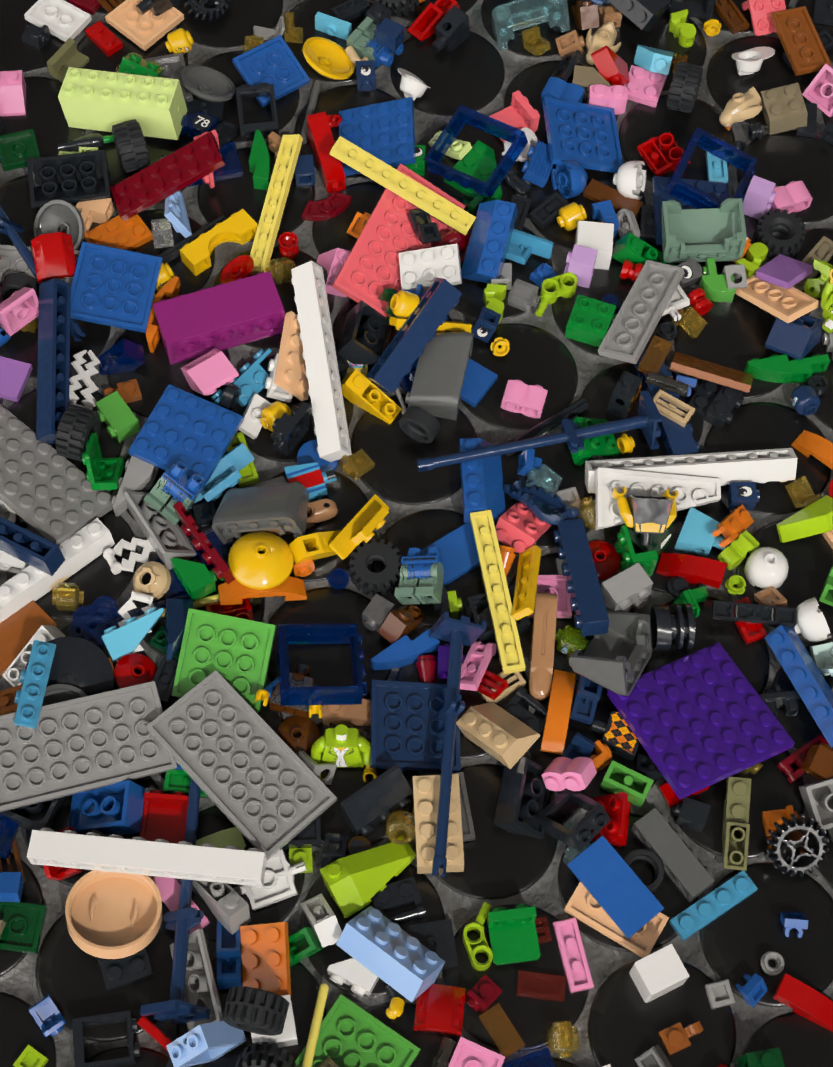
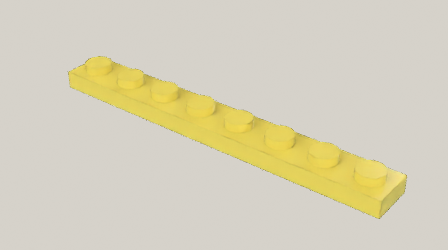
(402, 185)
(275, 202)
(497, 592)

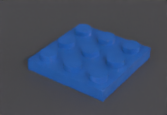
(274, 65)

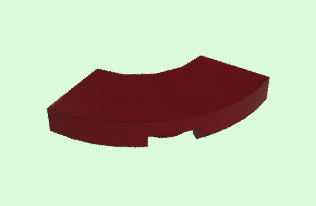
(326, 208)

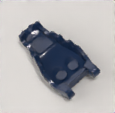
(542, 505)

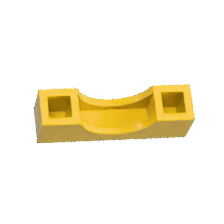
(237, 228)

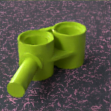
(559, 288)
(480, 945)

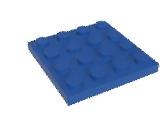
(381, 130)
(582, 134)
(114, 287)
(188, 431)

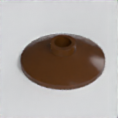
(305, 726)

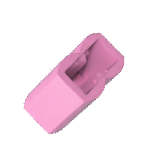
(612, 97)
(791, 197)
(524, 398)
(569, 774)

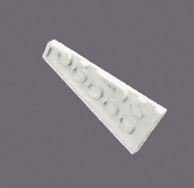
(692, 491)

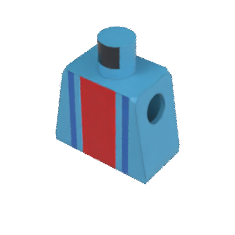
(312, 478)

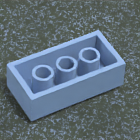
(390, 953)

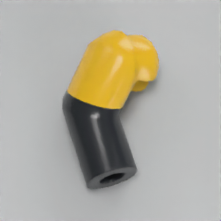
(397, 1003)

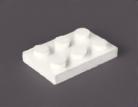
(60, 16)
(426, 264)

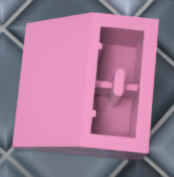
(209, 372)

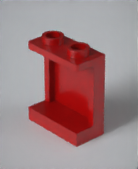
(164, 816)

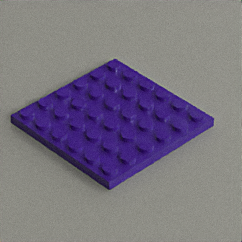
(701, 720)

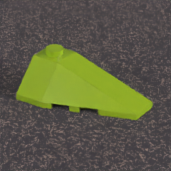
(361, 875)

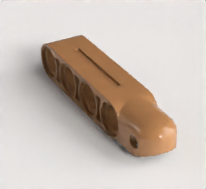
(318, 514)
(542, 645)

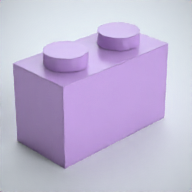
(758, 197)
(581, 263)

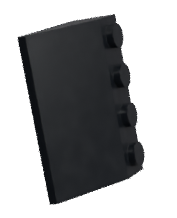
(69, 178)

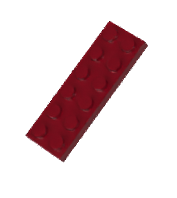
(167, 176)

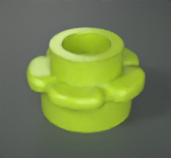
(739, 581)

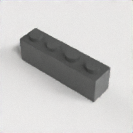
(678, 860)

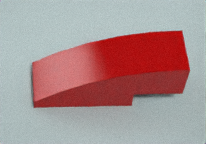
(425, 24)
(692, 569)
(805, 1001)

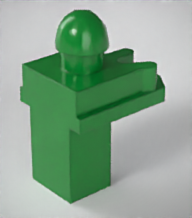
(693, 597)

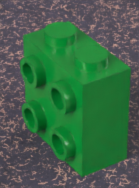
(590, 320)

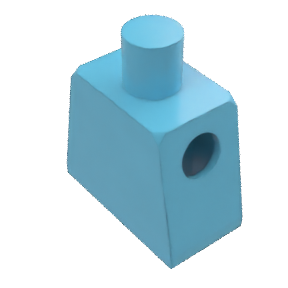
(697, 535)

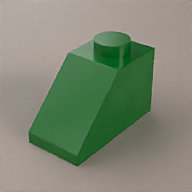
(194, 578)

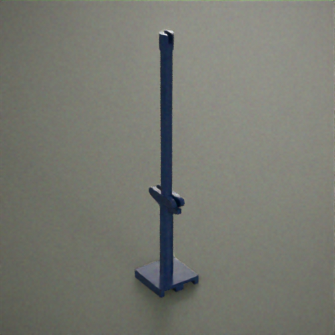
(11, 229)
(570, 433)
(458, 633)
(181, 922)

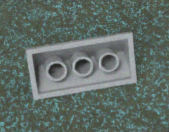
(163, 536)
(200, 979)

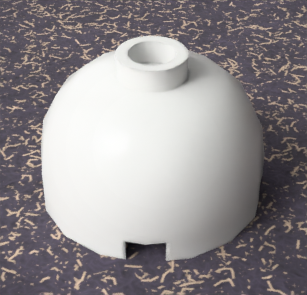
(630, 179)
(766, 568)
(811, 621)

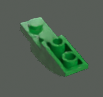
(781, 370)

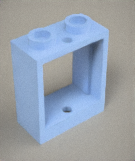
(205, 1044)

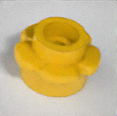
(712, 27)
(504, 346)
(625, 444)

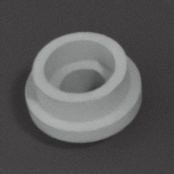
(777, 958)

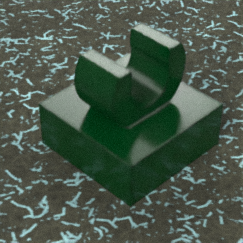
(474, 204)

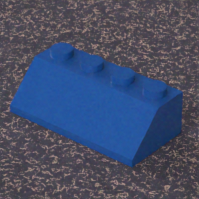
(489, 241)
(481, 482)

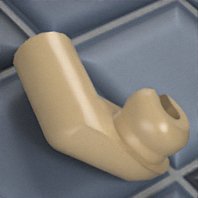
(353, 56)

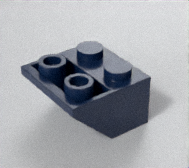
(796, 337)

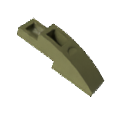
(735, 824)

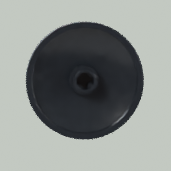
(80, 665)

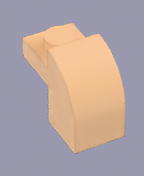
(95, 211)

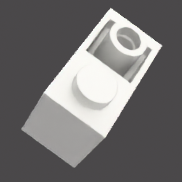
(353, 974)

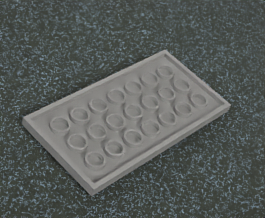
(44, 485)
(81, 746)
(241, 764)

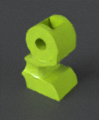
(682, 30)
(754, 259)
(815, 287)
(493, 298)
(738, 549)

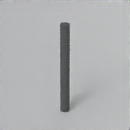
(311, 108)

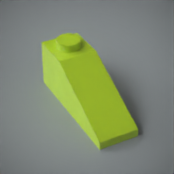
(808, 522)

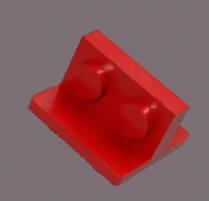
(618, 810)

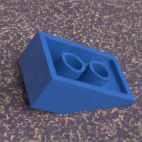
(108, 809)

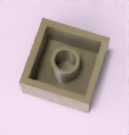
(784, 108)

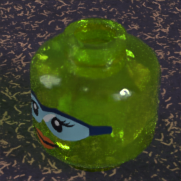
(570, 640)

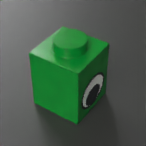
(419, 166)

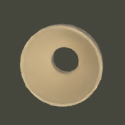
(159, 582)

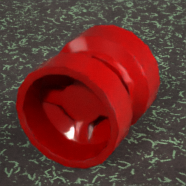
(288, 245)
(631, 270)
(699, 301)

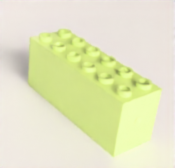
(108, 98)

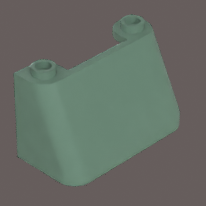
(703, 232)

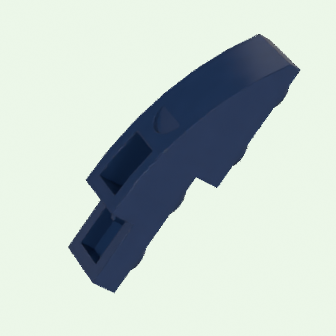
(585, 698)

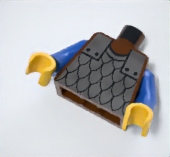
(297, 679)

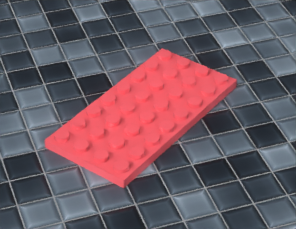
(375, 255)

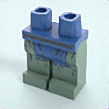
(365, 44)
(177, 484)
(421, 577)

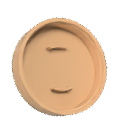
(113, 913)

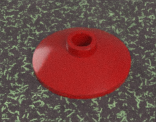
(237, 268)
(609, 564)
(124, 670)

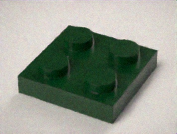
(17, 148)
(22, 926)

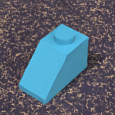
(653, 59)

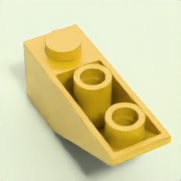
(368, 396)
(313, 546)

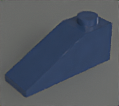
(175, 620)

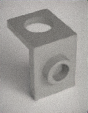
(268, 33)
(737, 271)
(506, 276)
(318, 768)

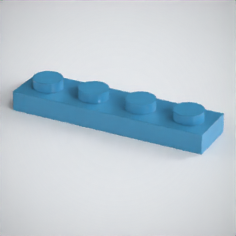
(713, 905)

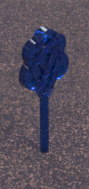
(85, 617)

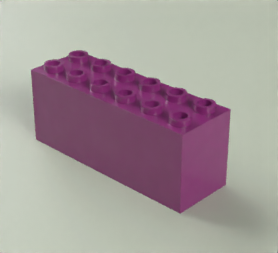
(219, 317)

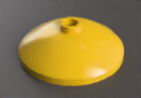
(327, 58)
(257, 569)

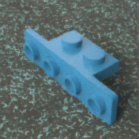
(525, 244)
(250, 380)
(226, 473)
(34, 684)

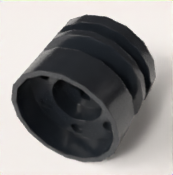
(678, 626)

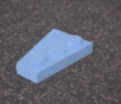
(177, 214)

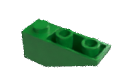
(636, 250)

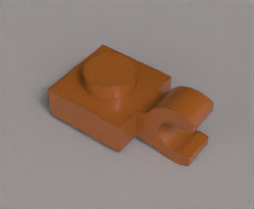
(128, 390)
(677, 1038)

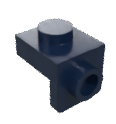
(579, 747)

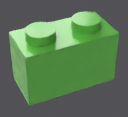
(117, 416)
(622, 779)

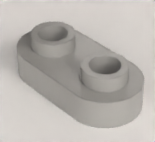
(627, 223)

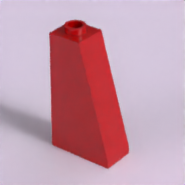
(321, 143)

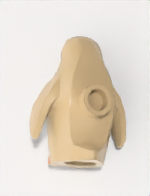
(603, 36)
(741, 108)

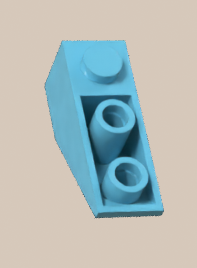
(128, 637)

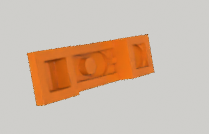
(168, 291)
(815, 445)
(234, 592)
(558, 712)

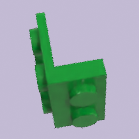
(134, 64)
(601, 445)
(101, 472)
(629, 558)
(513, 934)

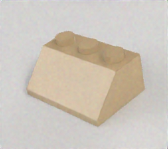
(497, 732)

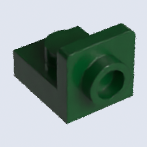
(386, 296)

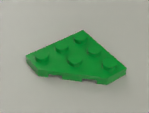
(480, 164)

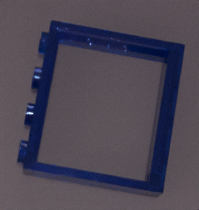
(485, 123)
(719, 148)
(320, 634)

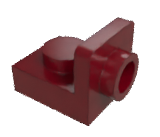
(483, 994)

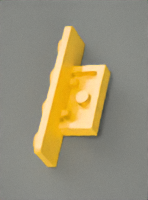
(360, 527)

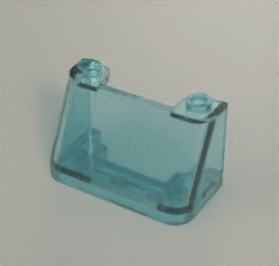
(526, 13)

